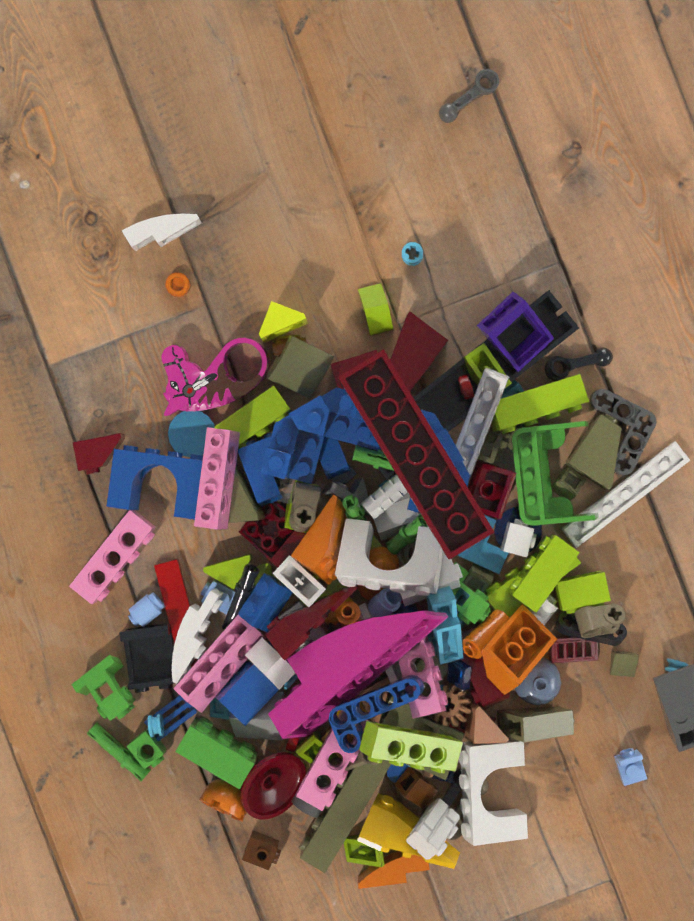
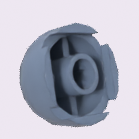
(541, 683)

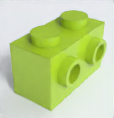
(582, 591)

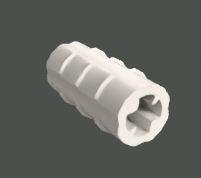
(384, 497)

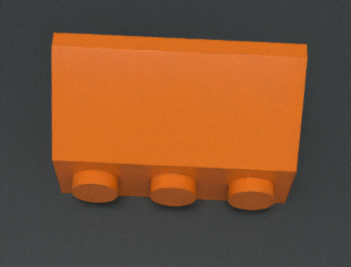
(516, 649)

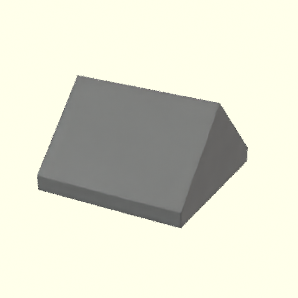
(260, 725)

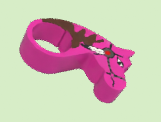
(198, 390)

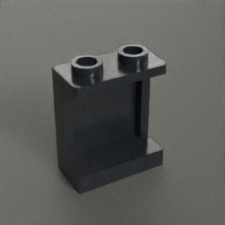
(148, 656)

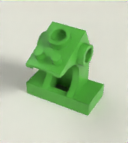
(476, 606)
(117, 703)

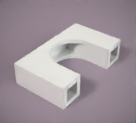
(389, 525)
(418, 575)
(477, 763)

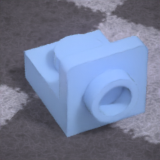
(226, 598)
(630, 766)

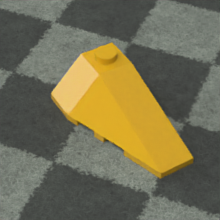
(389, 827)

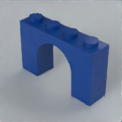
(131, 467)
(266, 486)

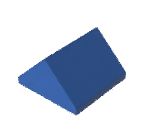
(246, 692)

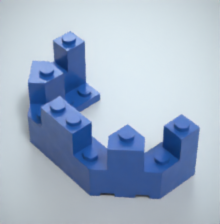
(300, 436)

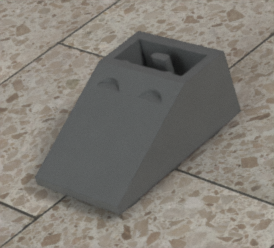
(677, 704)

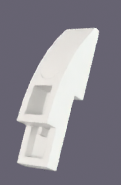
(189, 642)

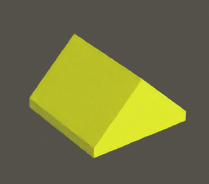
(280, 321)

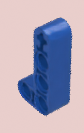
(377, 705)

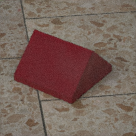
(491, 488)

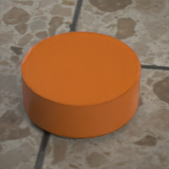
(177, 284)

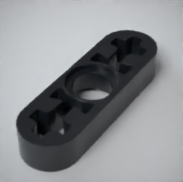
(573, 631)

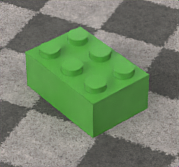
(217, 751)

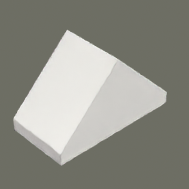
(299, 581)
(270, 663)

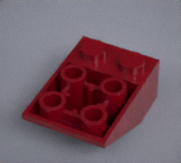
(270, 535)

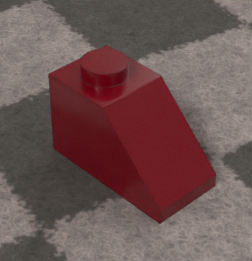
(96, 452)

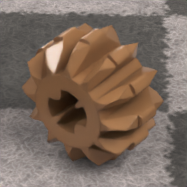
(451, 716)

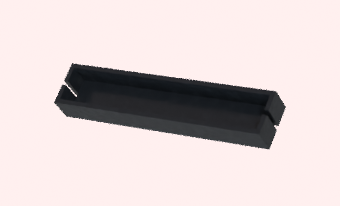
(444, 393)

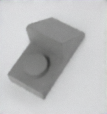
(341, 491)

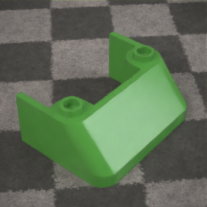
(534, 479)

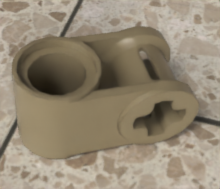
(304, 502)
(599, 620)

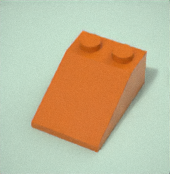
(321, 544)

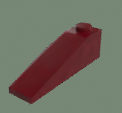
(295, 627)

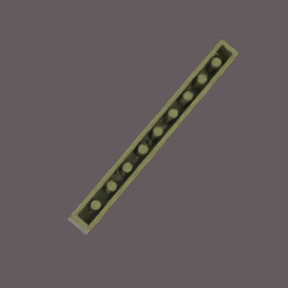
(355, 792)

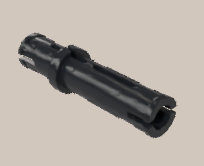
(242, 592)

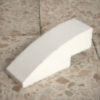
(160, 228)

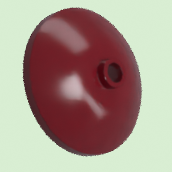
(272, 785)

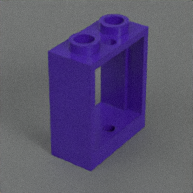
(502, 317)

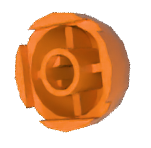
(224, 799)

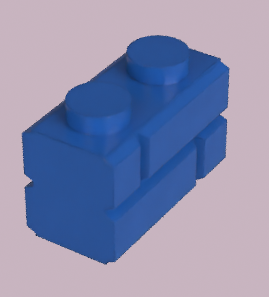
(265, 602)

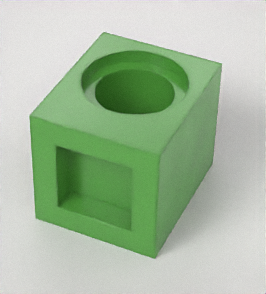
(136, 748)

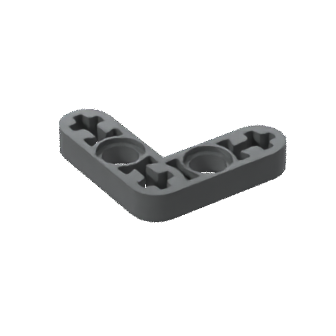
(632, 421)

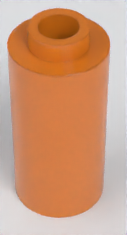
(348, 613)
(481, 635)

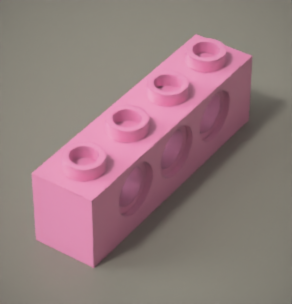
(217, 478)
(85, 582)
(218, 664)
(431, 674)
(324, 796)

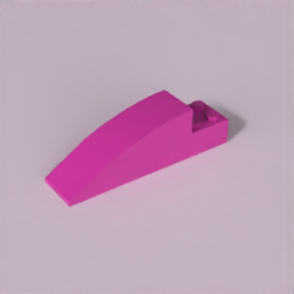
(344, 665)

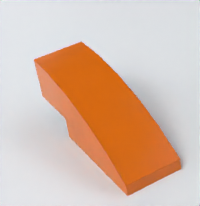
(392, 872)

